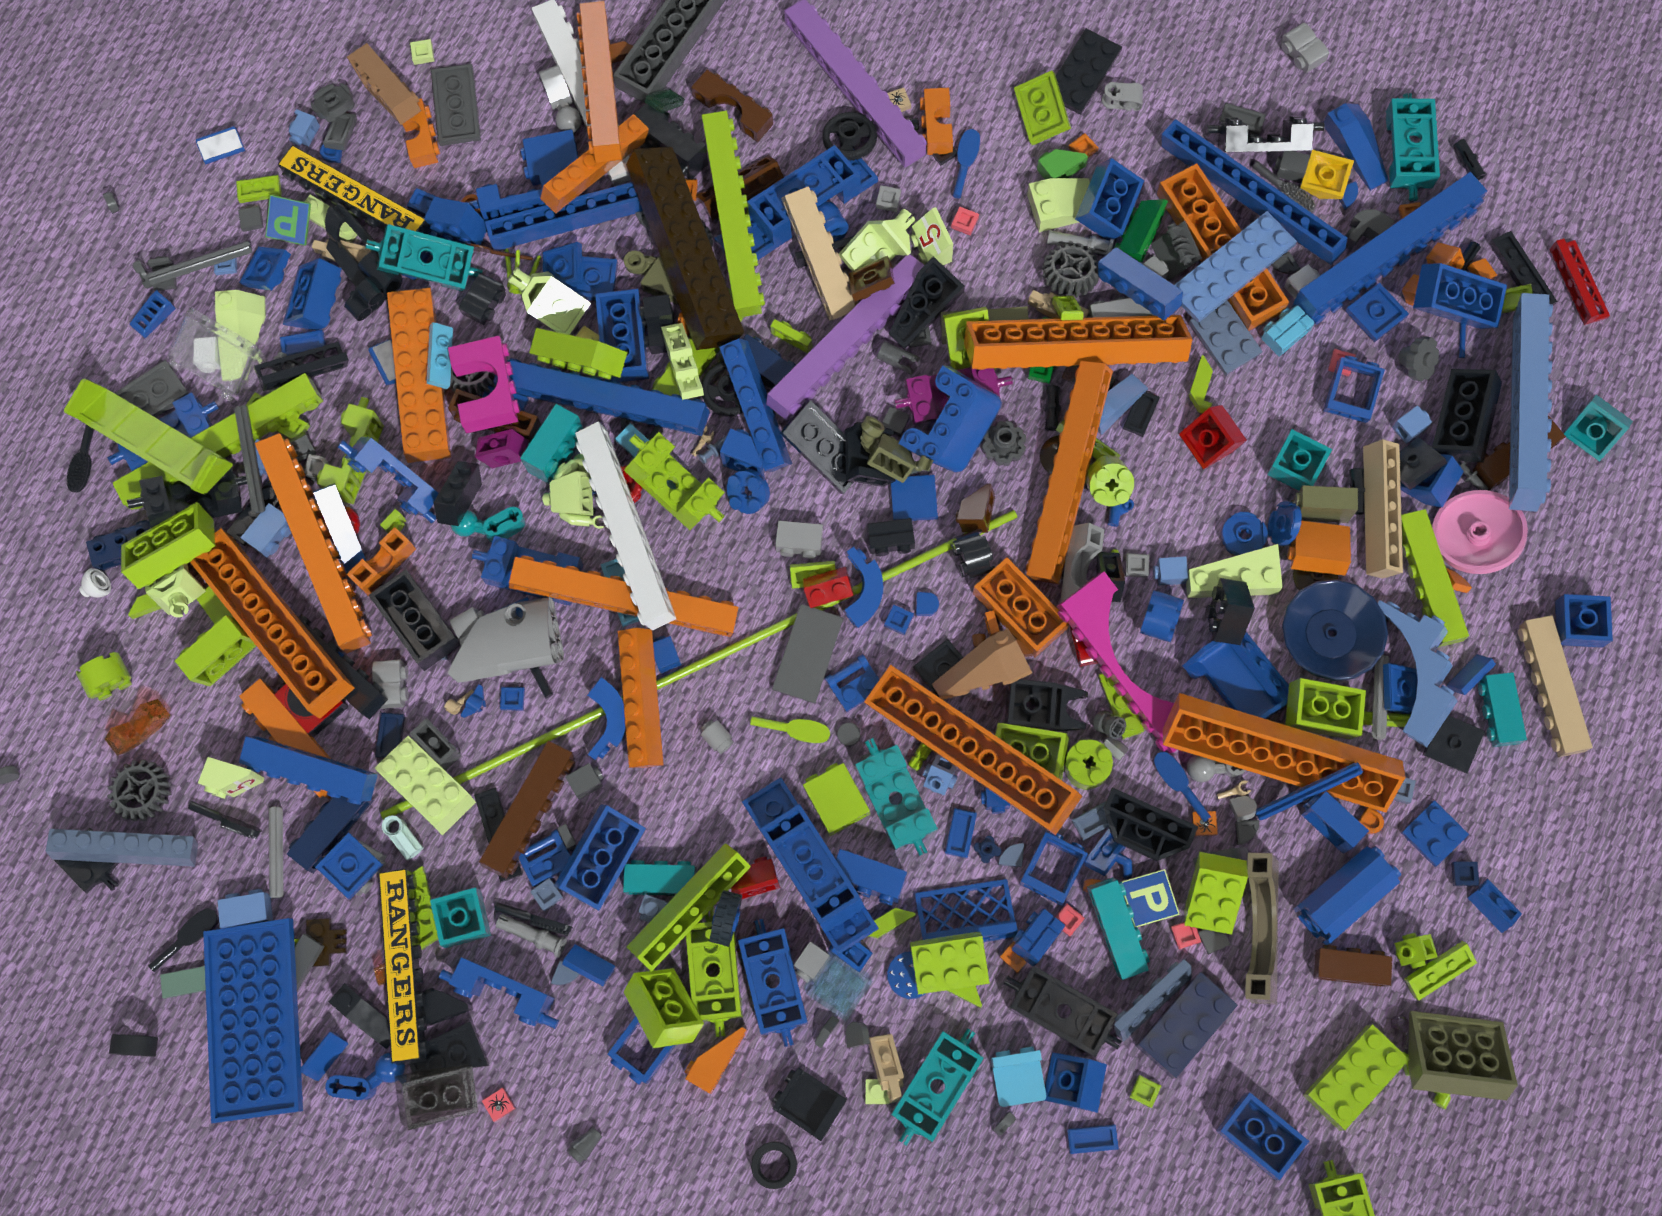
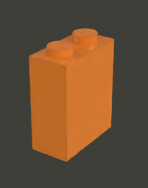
(1321, 548)

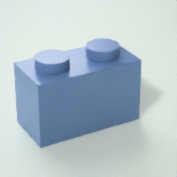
(267, 531)
(245, 909)

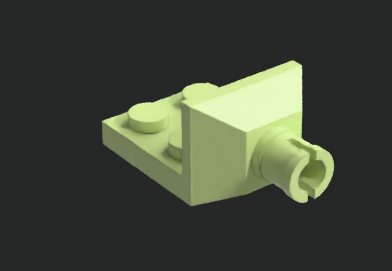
(878, 240)
(550, 300)
(175, 591)

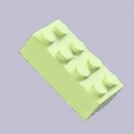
(425, 785)

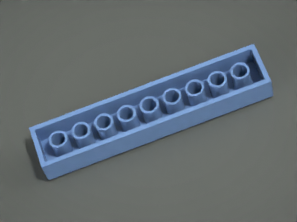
(1530, 403)

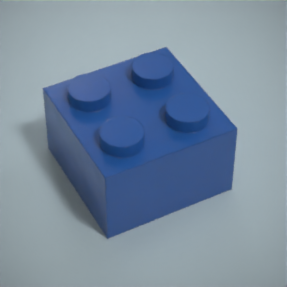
(455, 221)
(1584, 620)

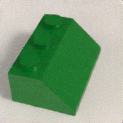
(1142, 229)

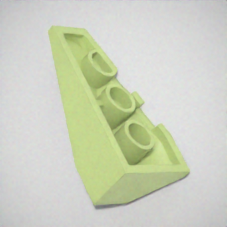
(241, 312)

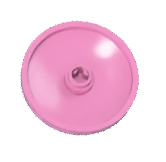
(1480, 532)

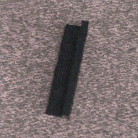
(312, 369)

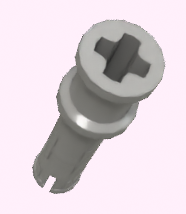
(1096, 245)
(541, 939)

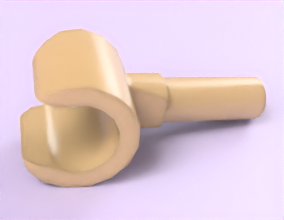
(704, 439)
(454, 707)
(1237, 790)

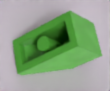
(1061, 163)

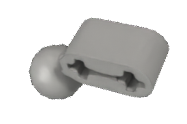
(559, 98)
(1204, 769)

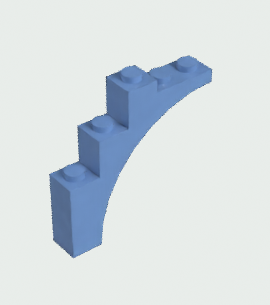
(1431, 702)

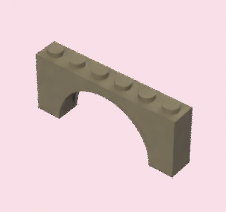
(1262, 973)

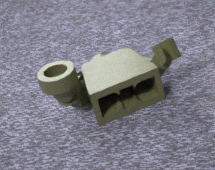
(656, 278)
(889, 455)

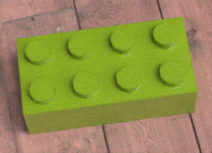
(578, 354)
(167, 546)
(1356, 1077)

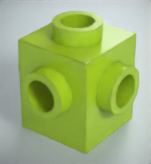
(1415, 950)

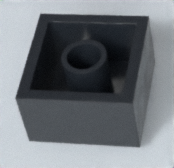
(1229, 611)

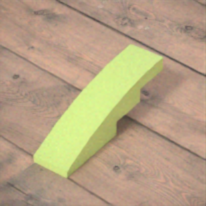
(682, 361)

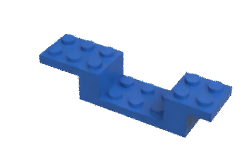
(825, 175)
(810, 865)

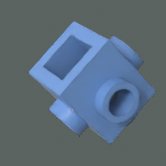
(940, 775)

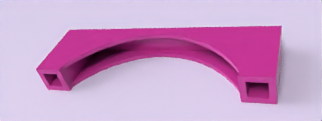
(1088, 615)

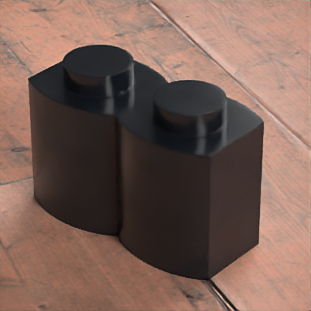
(482, 299)

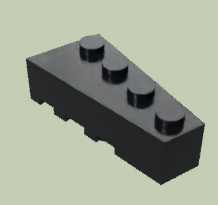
(661, 133)

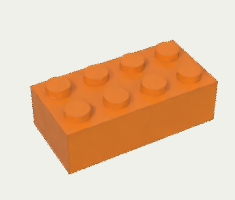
(1020, 607)

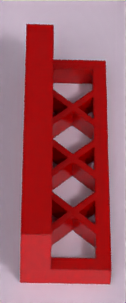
(1575, 282)

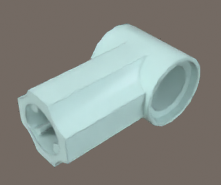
(403, 838)

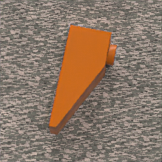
(711, 1065)

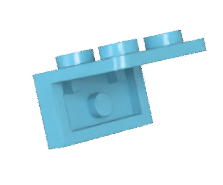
(1018, 1077)

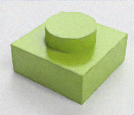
(395, 520)

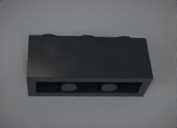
(457, 493)

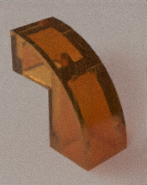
(143, 724)

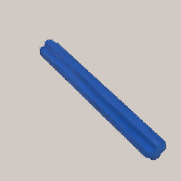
(1309, 791)

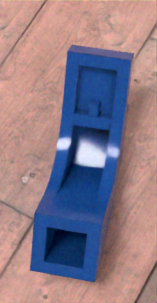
(872, 588)
(613, 706)

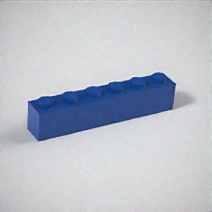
(753, 402)
(308, 768)

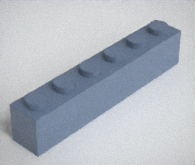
(122, 847)

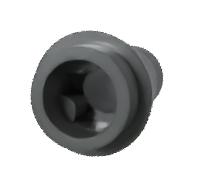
(583, 1146)

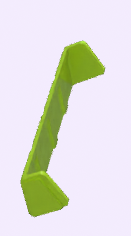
(147, 436)

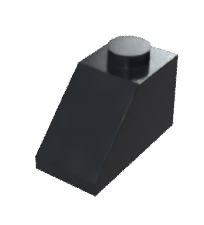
(1112, 566)
(442, 1006)

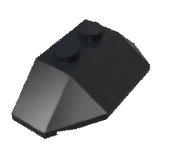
(1146, 827)

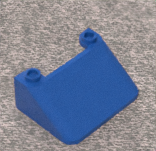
(1241, 676)

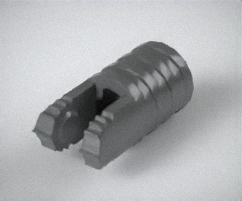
(893, 355)

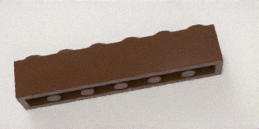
(527, 810)

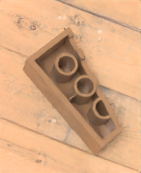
(384, 84)

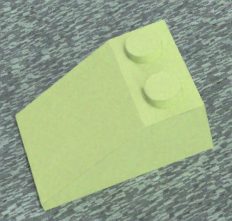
(1056, 201)

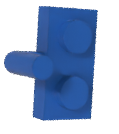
(1106, 854)

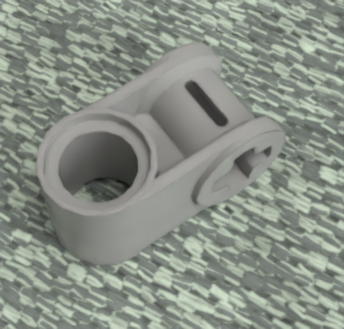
(1125, 96)

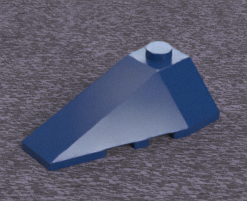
(1356, 140)

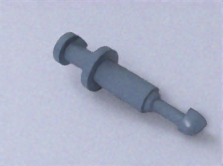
(713, 450)

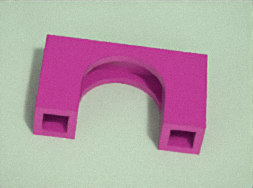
(499, 406)

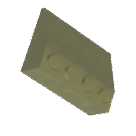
(1460, 1056)

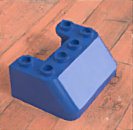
(959, 425)

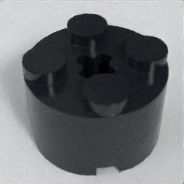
(973, 554)

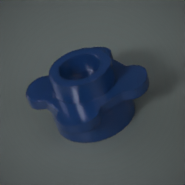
(986, 856)

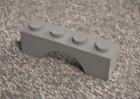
(1083, 547)

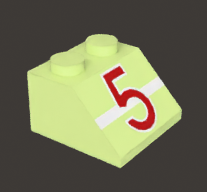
(932, 238)
(227, 779)

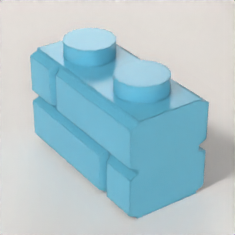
(1287, 330)

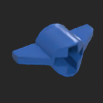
(474, 702)

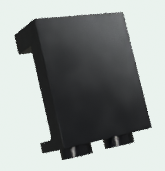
(808, 1103)

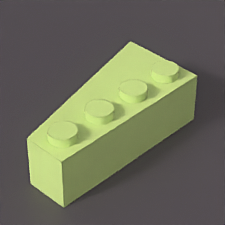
(1257, 568)

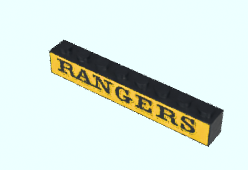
(344, 190)
(402, 967)

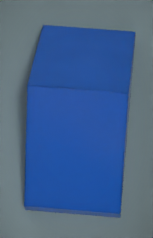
(855, 956)

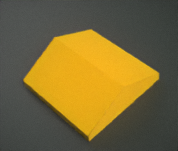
(1326, 175)

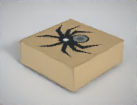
(900, 98)

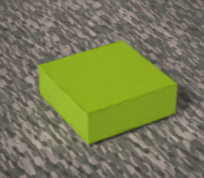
(1145, 1091)

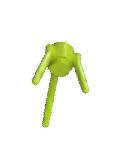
(512, 288)

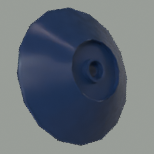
(1346, 611)

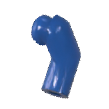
(1117, 511)

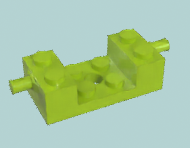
(358, 423)
(655, 466)
(714, 997)
(1341, 1194)

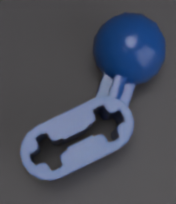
(384, 1072)

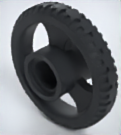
(850, 134)
(711, 392)

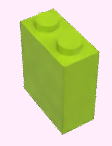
(836, 798)

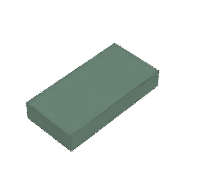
(183, 982)

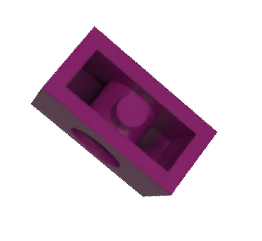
(501, 448)

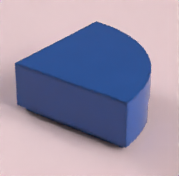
(1349, 195)

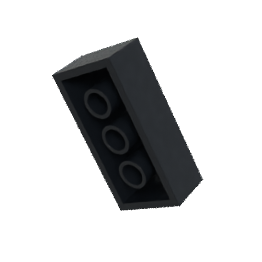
(1467, 414)
(414, 620)

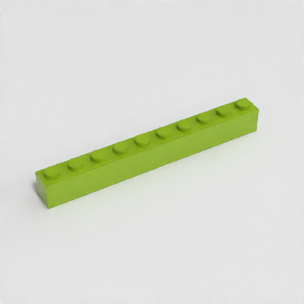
(732, 215)
(223, 437)

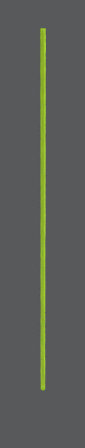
(689, 669)

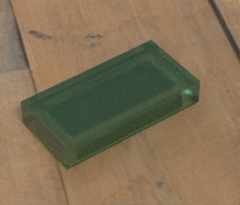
(664, 100)

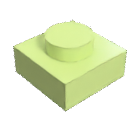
(422, 52)
(874, 1093)

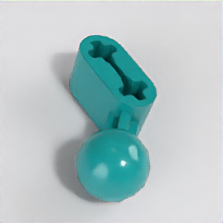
(501, 522)

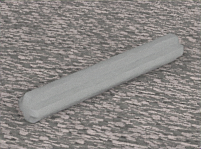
(1379, 720)
(275, 852)

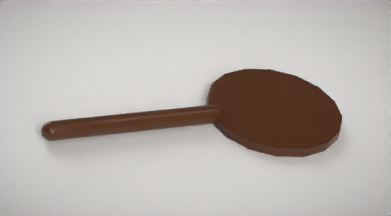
(479, 248)

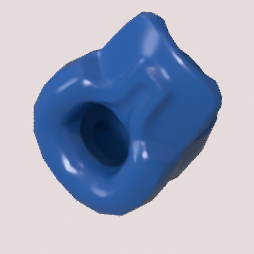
(835, 222)

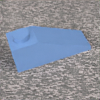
(1119, 400)

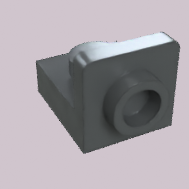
(158, 263)

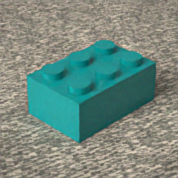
(552, 444)

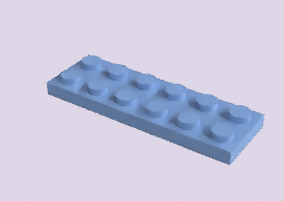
(1234, 266)

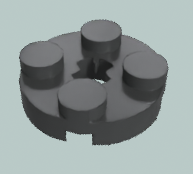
(341, 102)

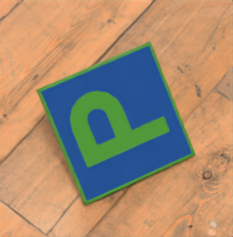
(288, 220)

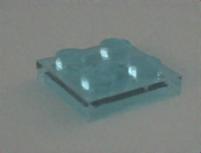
(839, 988)

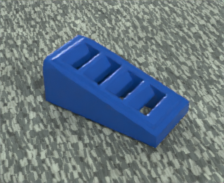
(162, 313)

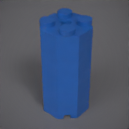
(1348, 894)

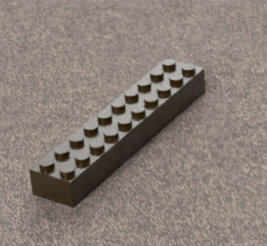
(684, 247)

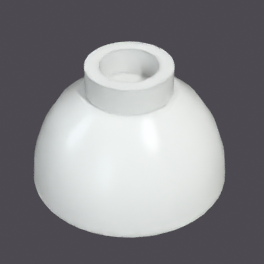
(95, 584)

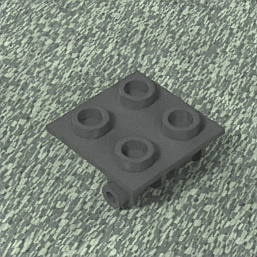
(1176, 249)

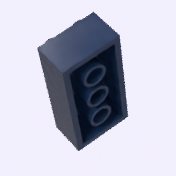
(1186, 1025)

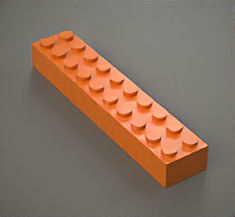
(1069, 342)
(312, 542)
(272, 625)
(973, 750)
(1280, 751)

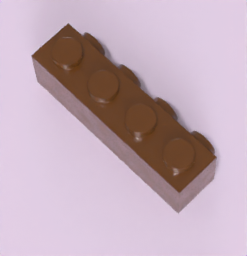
(526, 426)

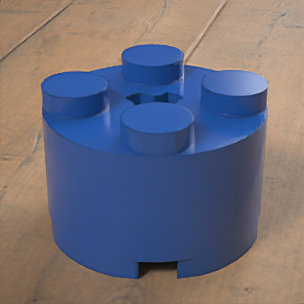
(1162, 616)

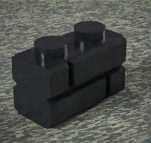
(891, 536)

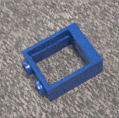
(1349, 411)
(1334, 822)
(1043, 889)
(620, 1062)

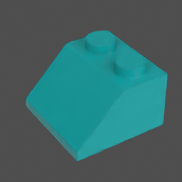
(1598, 427)

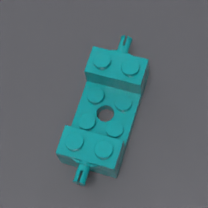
(1413, 163)
(401, 254)
(887, 773)
(922, 1109)

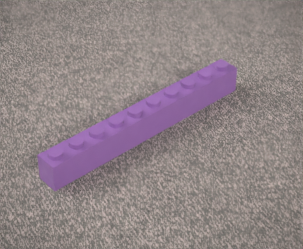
(855, 82)
(842, 342)

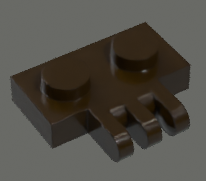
(321, 931)

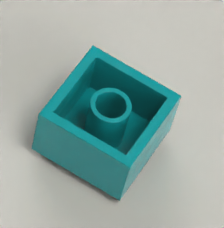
(1299, 461)
(460, 917)

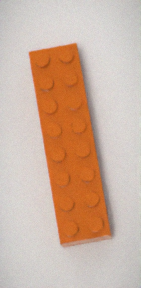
(1212, 226)
(420, 404)

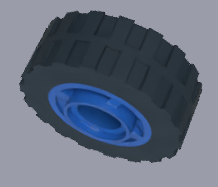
(725, 918)

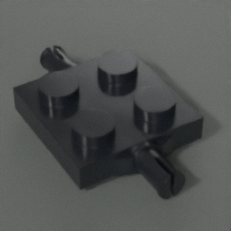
(88, 873)

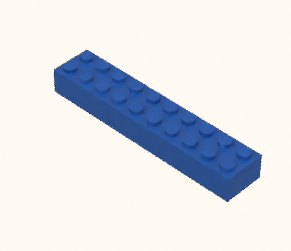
(1391, 248)

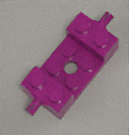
(928, 401)

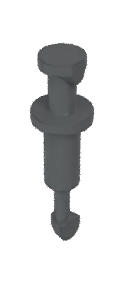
(1473, 478)

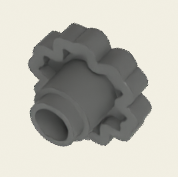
(1420, 358)
(1004, 443)

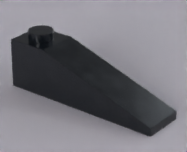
(930, 294)

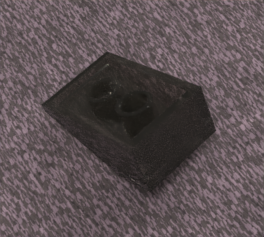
(435, 1095)

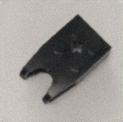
(1049, 702)

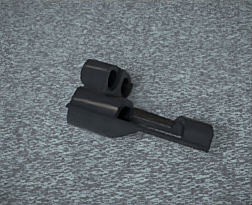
(370, 283)

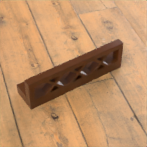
(756, 179)

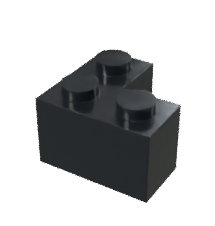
(655, 314)

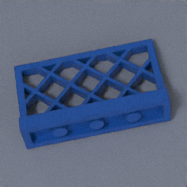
(989, 931)

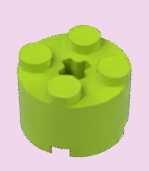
(1106, 491)
(103, 675)
(1100, 760)

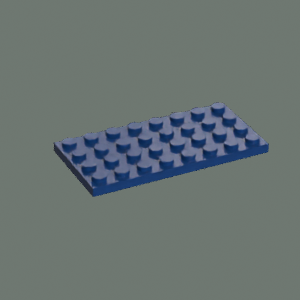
(252, 1021)

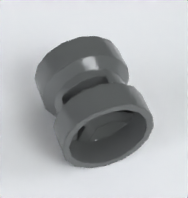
(1109, 724)

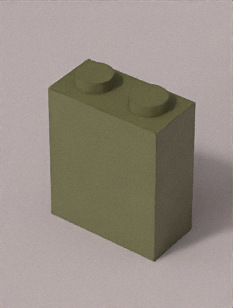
(1327, 503)

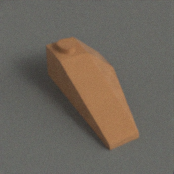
(990, 663)

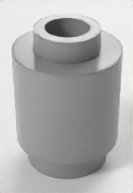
(716, 736)

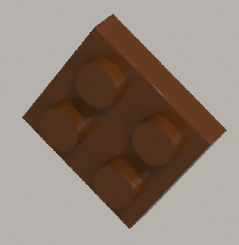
(871, 278)

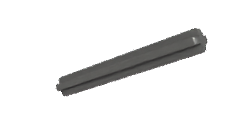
(199, 262)
(249, 459)

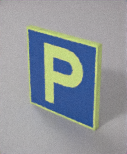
(1150, 898)

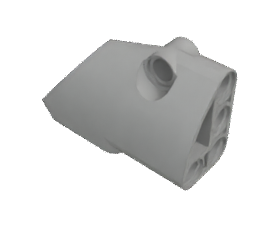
(510, 643)

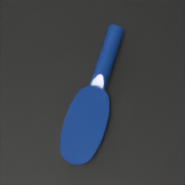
(966, 155)
(1176, 778)

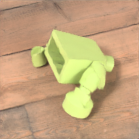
(572, 494)

